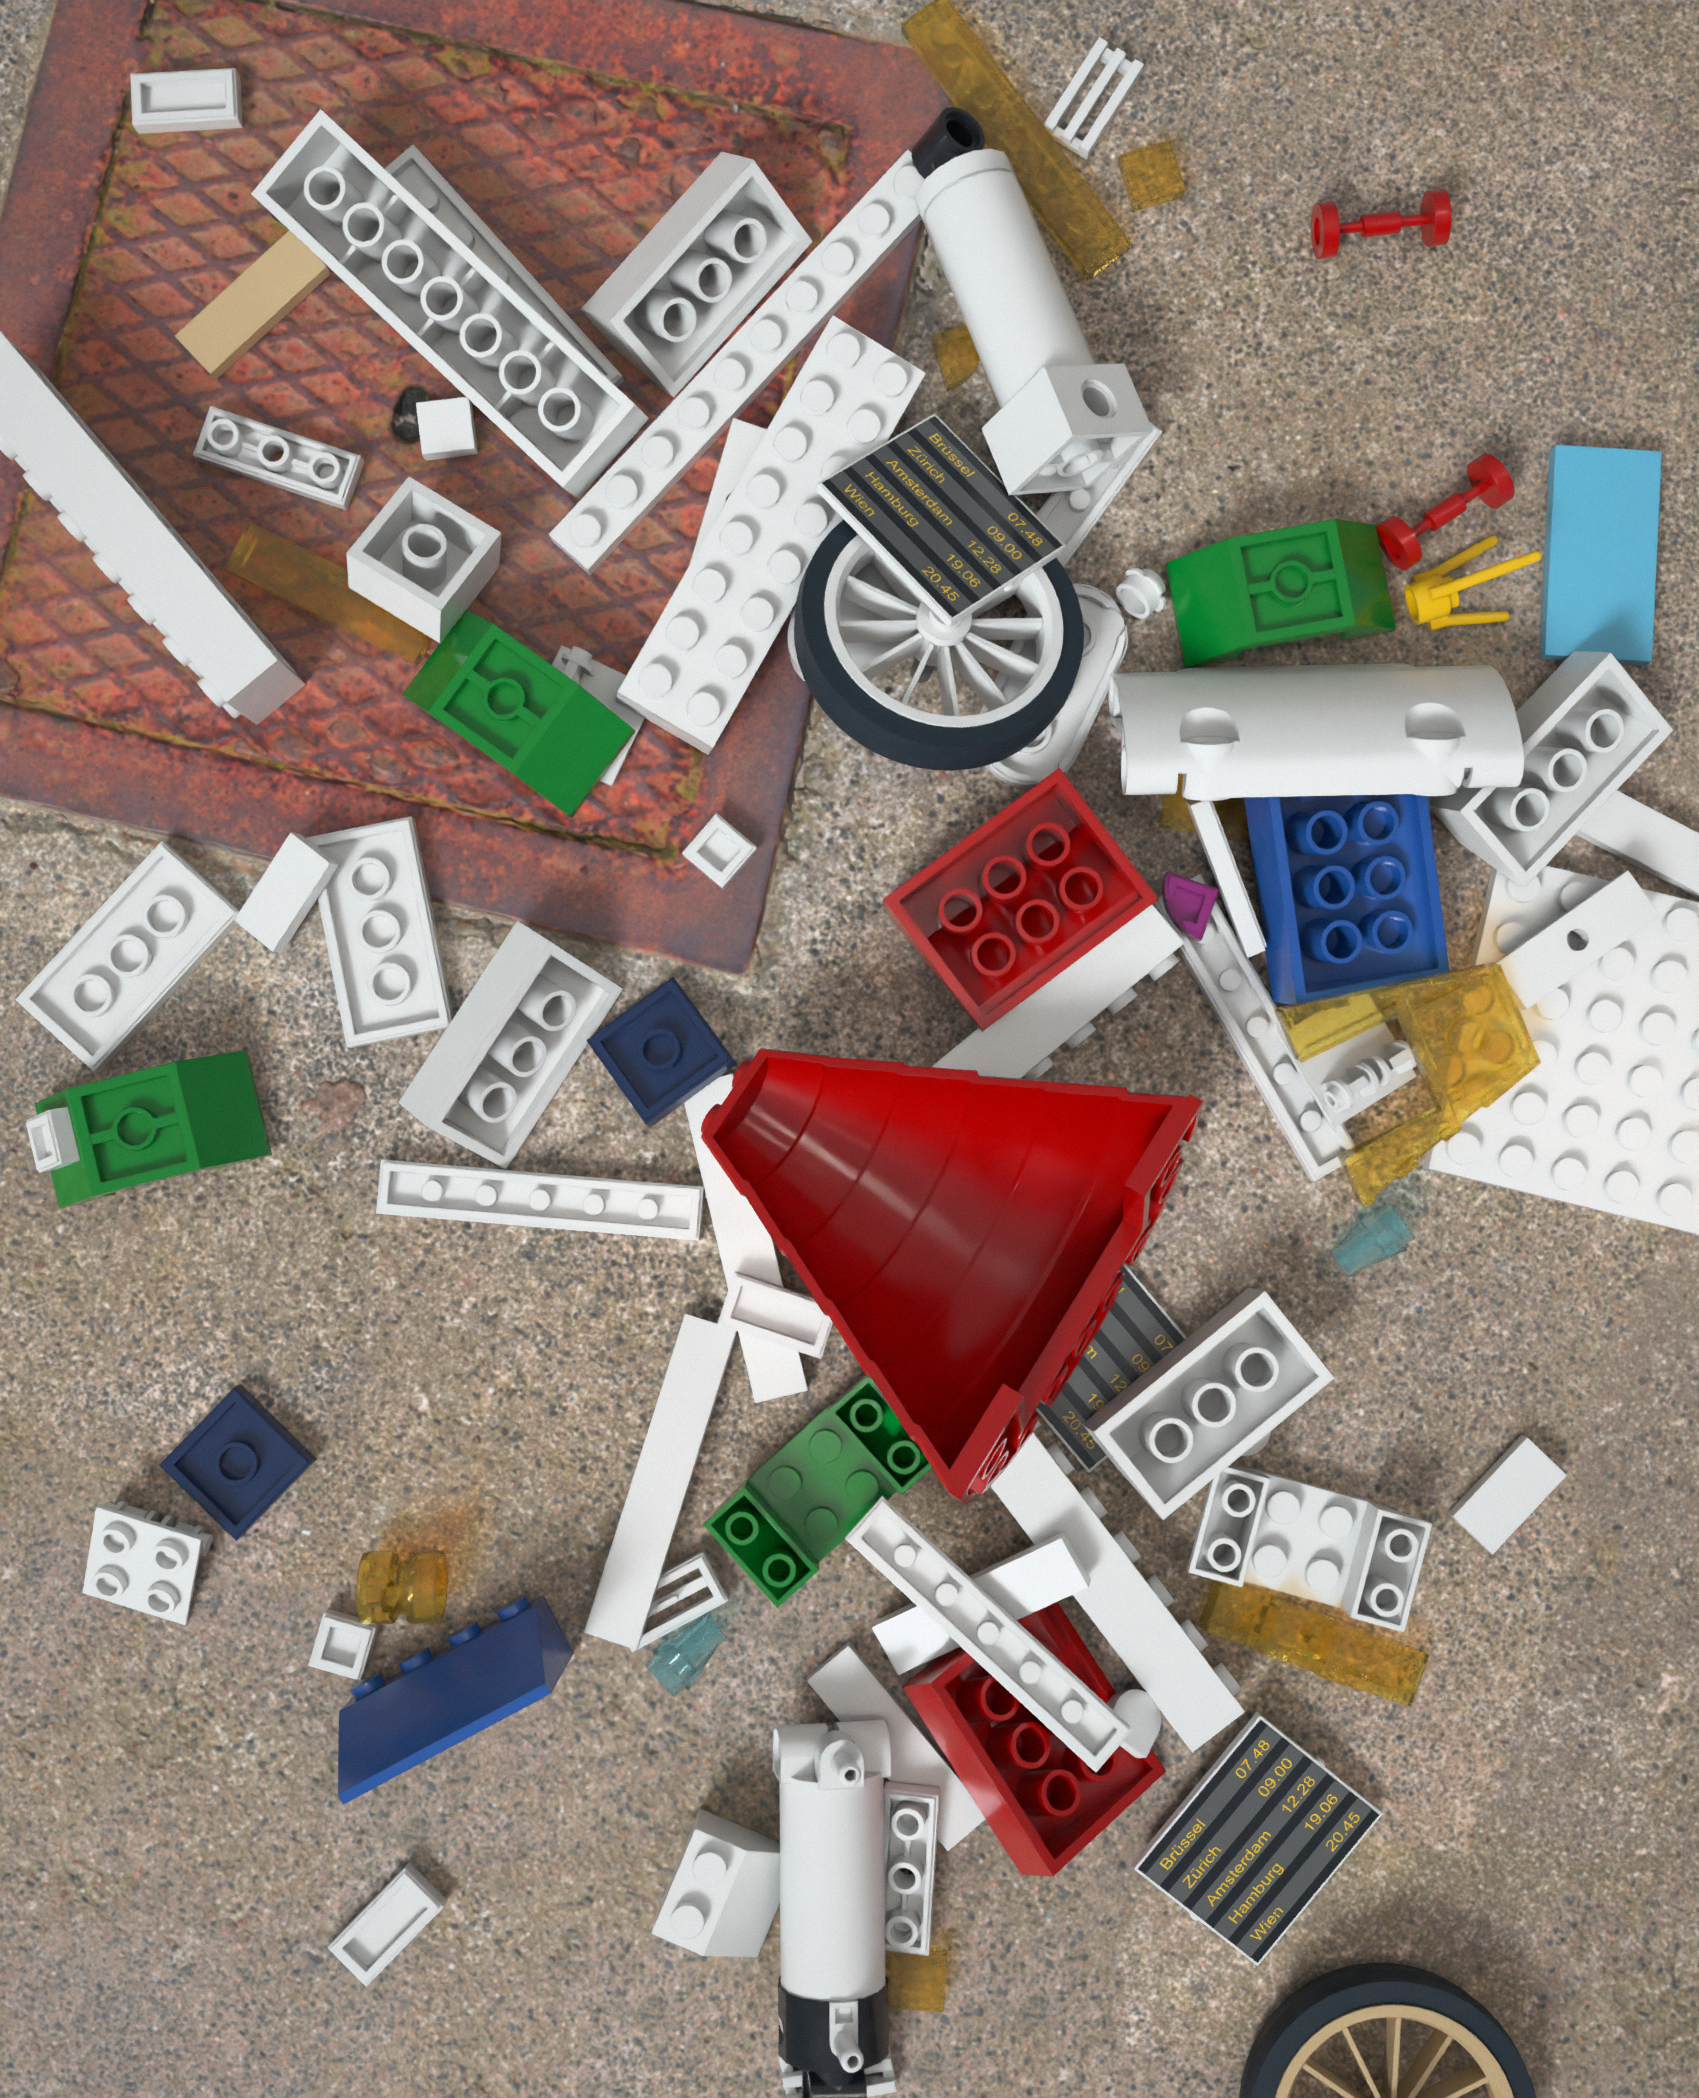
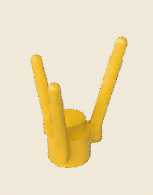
(1433, 597)

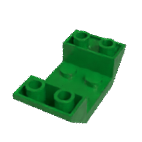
(1279, 590)
(519, 711)
(159, 1125)
(817, 1490)

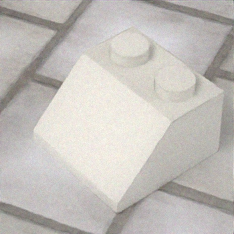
(721, 1890)

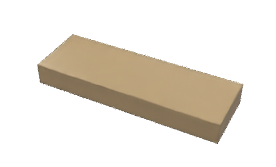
(253, 304)

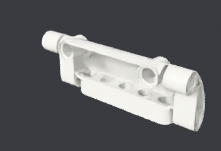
(1315, 730)

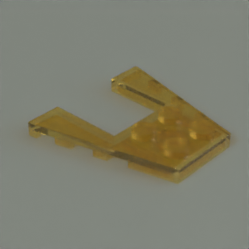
(1462, 1039)

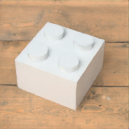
(423, 559)

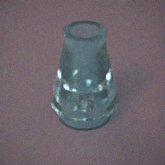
(1372, 1240)
(685, 1655)

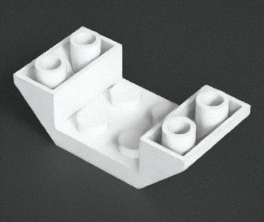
(1310, 1544)

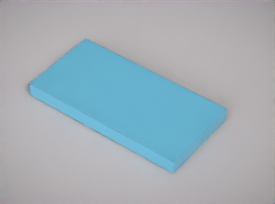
(1600, 553)

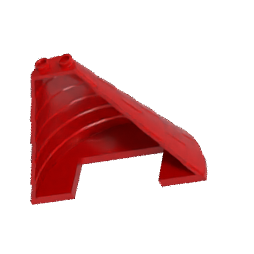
(952, 1227)

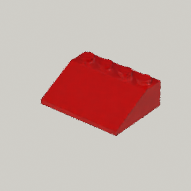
(1019, 900)
(1015, 1768)

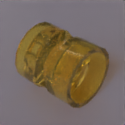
(421, 1589)

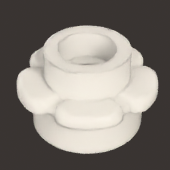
(1141, 592)

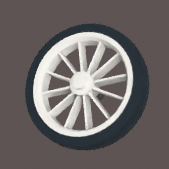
(914, 735)

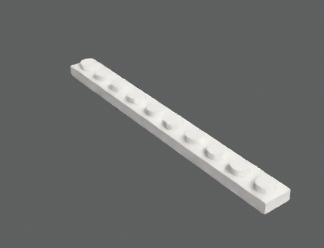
(742, 368)

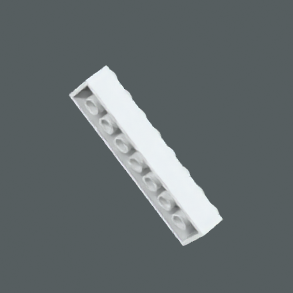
(449, 305)
(766, 537)
(137, 545)

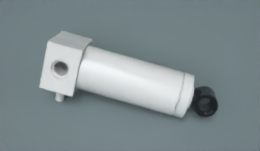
(1059, 410)

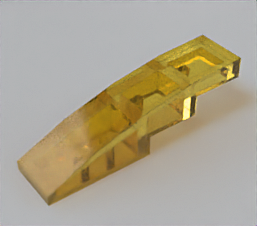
(1314, 1641)

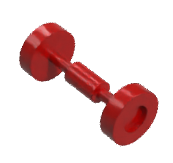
(1434, 220)
(1488, 481)

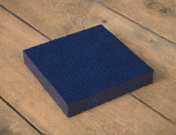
(661, 1052)
(238, 1462)

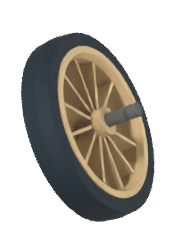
(1393, 1993)

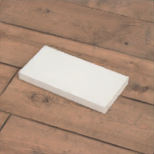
(382, 934)
(129, 957)

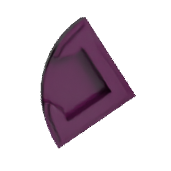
(1188, 904)

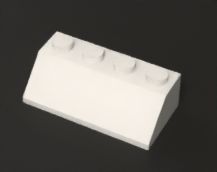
(698, 272)
(1579, 745)
(510, 1046)
(1208, 1401)

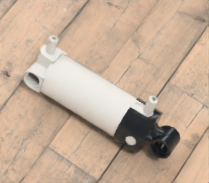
(832, 1902)

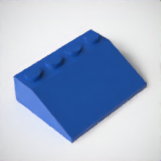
(1345, 892)
(449, 1694)

